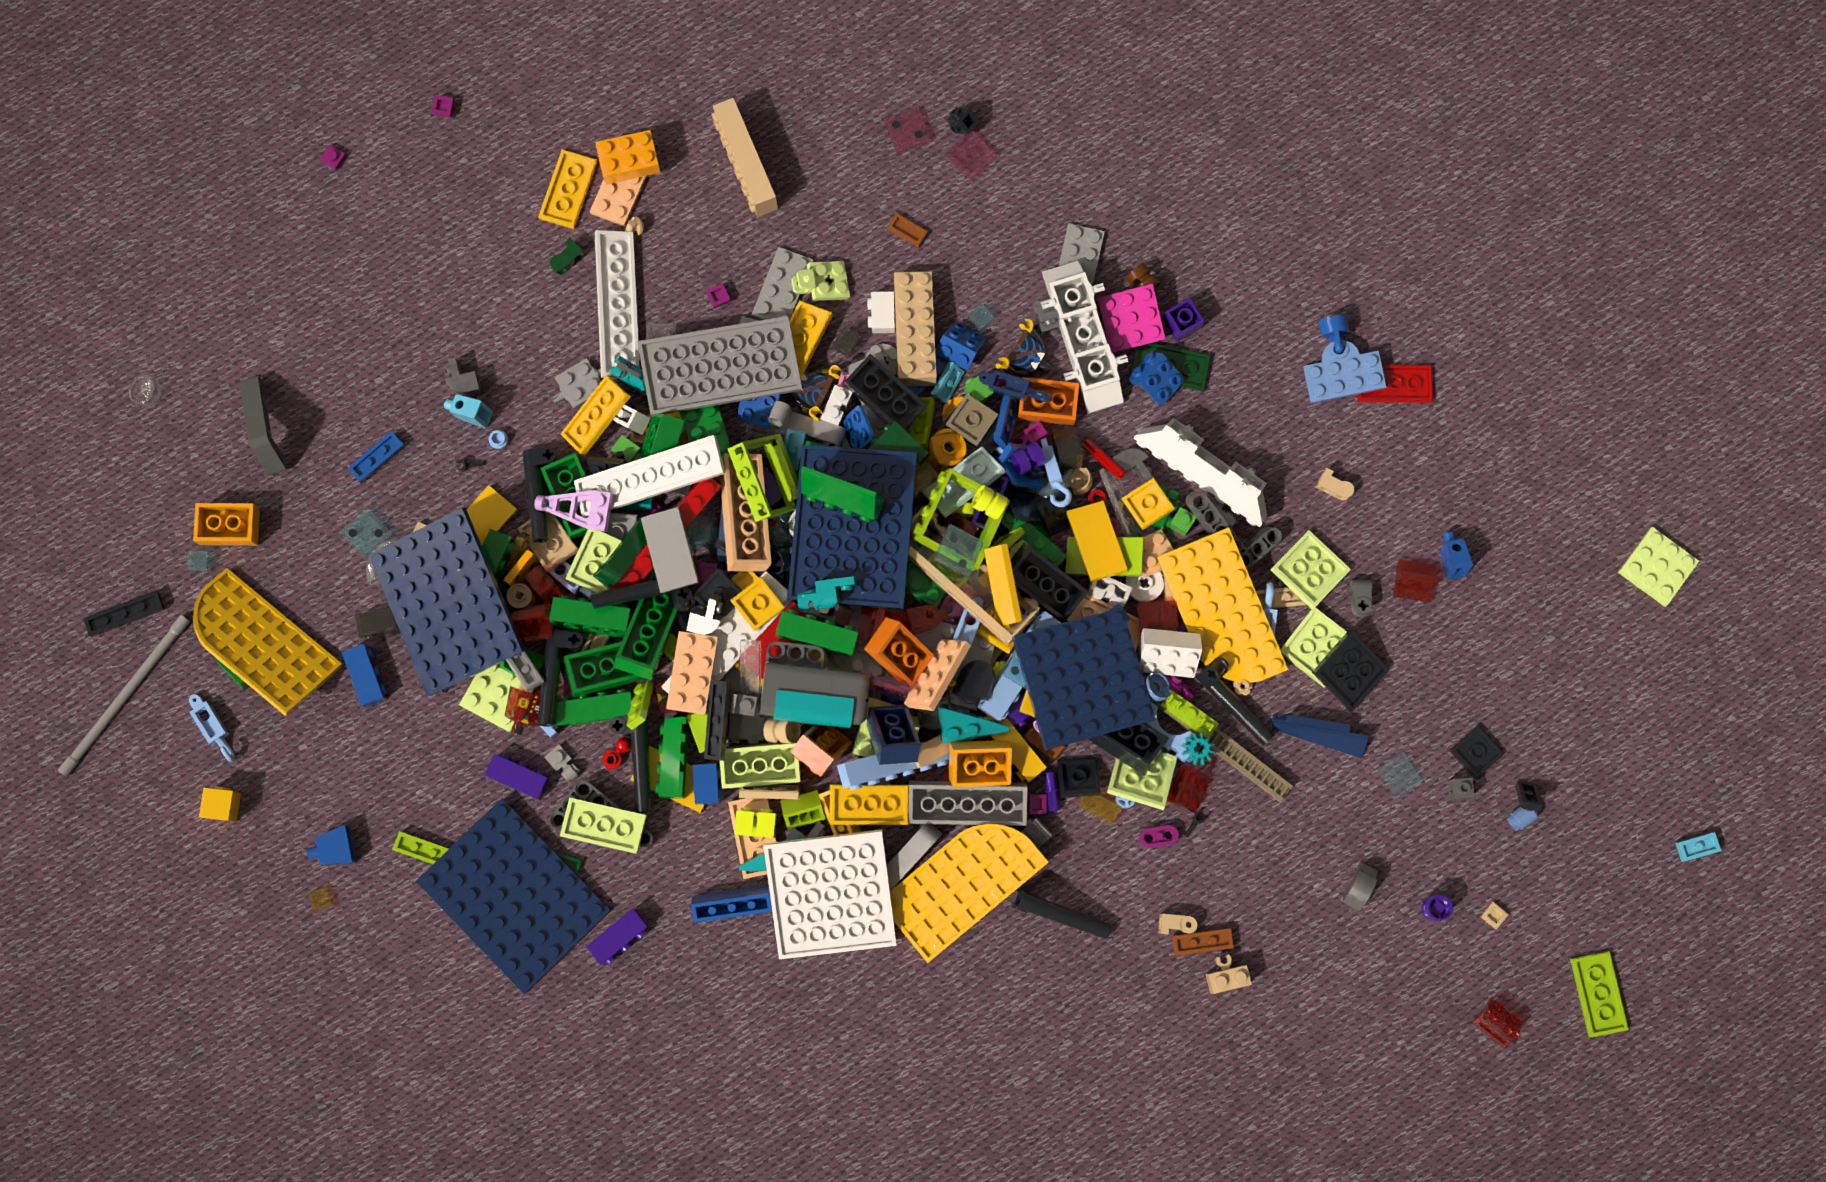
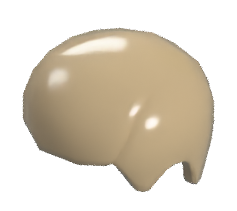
(1080, 481)

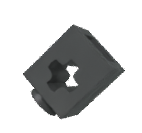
(1460, 789)

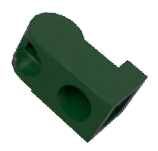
(567, 258)

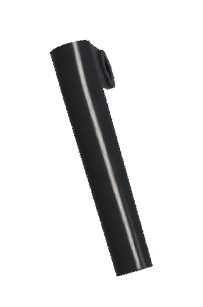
(533, 460)
(681, 597)
(554, 649)
(1211, 680)
(640, 760)
(1033, 904)

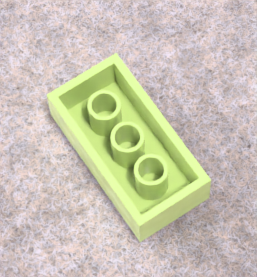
(759, 765)

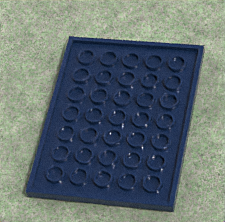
(841, 546)
(446, 602)
(513, 895)

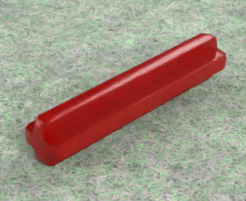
(1104, 459)

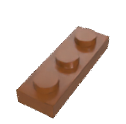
(1202, 942)

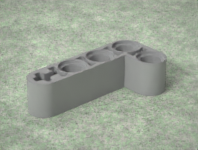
(817, 431)
(911, 853)

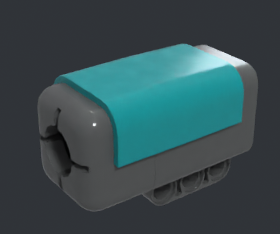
(811, 694)

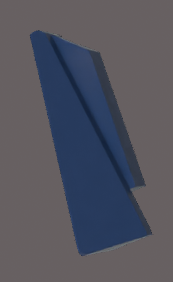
(1322, 732)

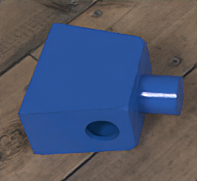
(1455, 557)
(333, 847)

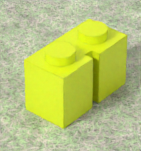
(755, 823)

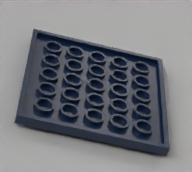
(1083, 678)

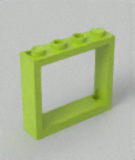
(750, 482)
(935, 495)

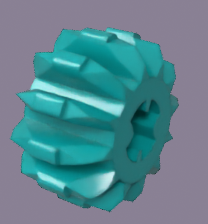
(1192, 744)

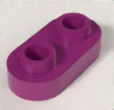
(1158, 836)

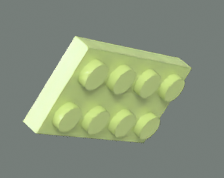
(603, 825)

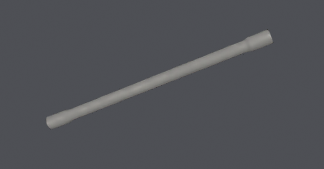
(72, 760)

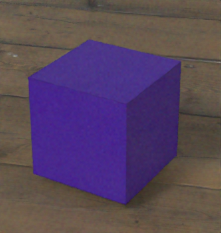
(1183, 320)

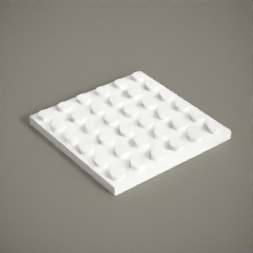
(830, 894)

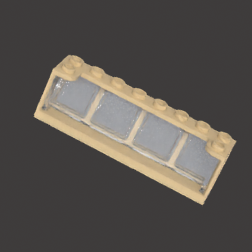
(967, 590)

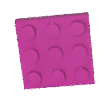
(1132, 318)

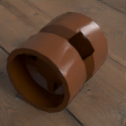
(1141, 276)

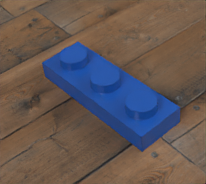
(1006, 421)
(376, 457)

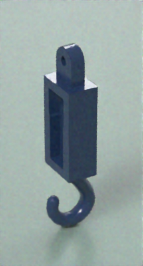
(1015, 387)

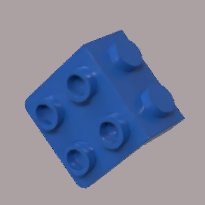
(960, 345)
(1157, 377)
(757, 410)
(859, 428)
(1016, 479)

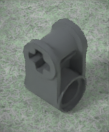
(1361, 593)

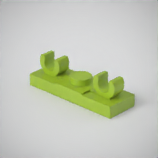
(1189, 714)

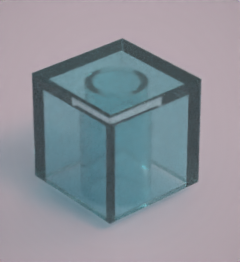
(703, 533)

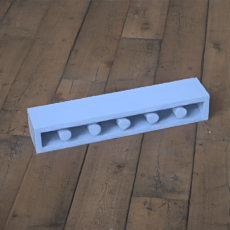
(1004, 690)
(868, 770)

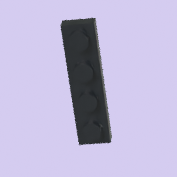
(123, 614)
(717, 720)

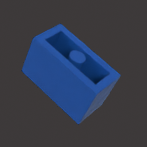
(706, 784)

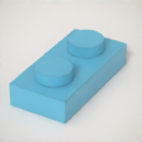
(947, 382)
(793, 444)
(1698, 847)

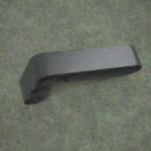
(259, 427)
(1217, 520)
(592, 795)

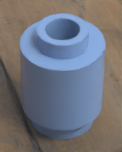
(1522, 818)

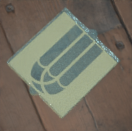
(1399, 775)

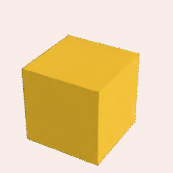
(220, 804)

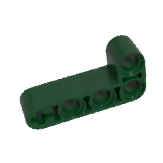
(623, 556)

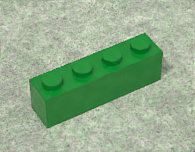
(592, 709)

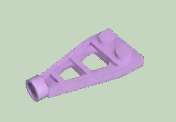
(599, 509)

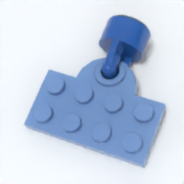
(1342, 367)

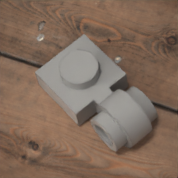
(559, 759)

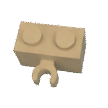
(1227, 977)

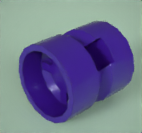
(1029, 457)
(1437, 907)

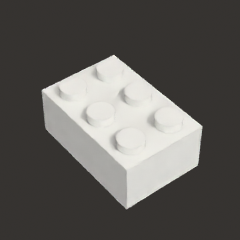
(1169, 652)

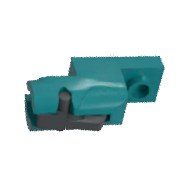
(629, 374)
(825, 595)

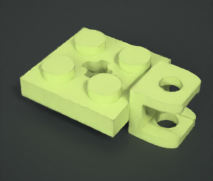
(814, 281)

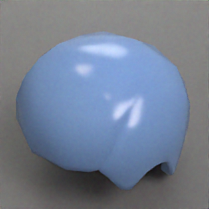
(1157, 687)

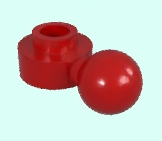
(622, 746)

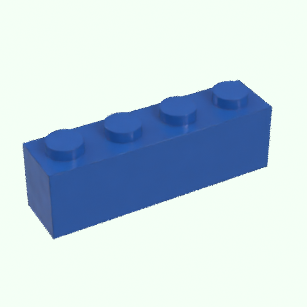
(731, 903)

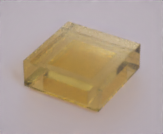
(320, 899)

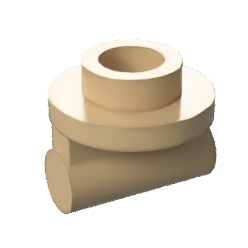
(635, 225)

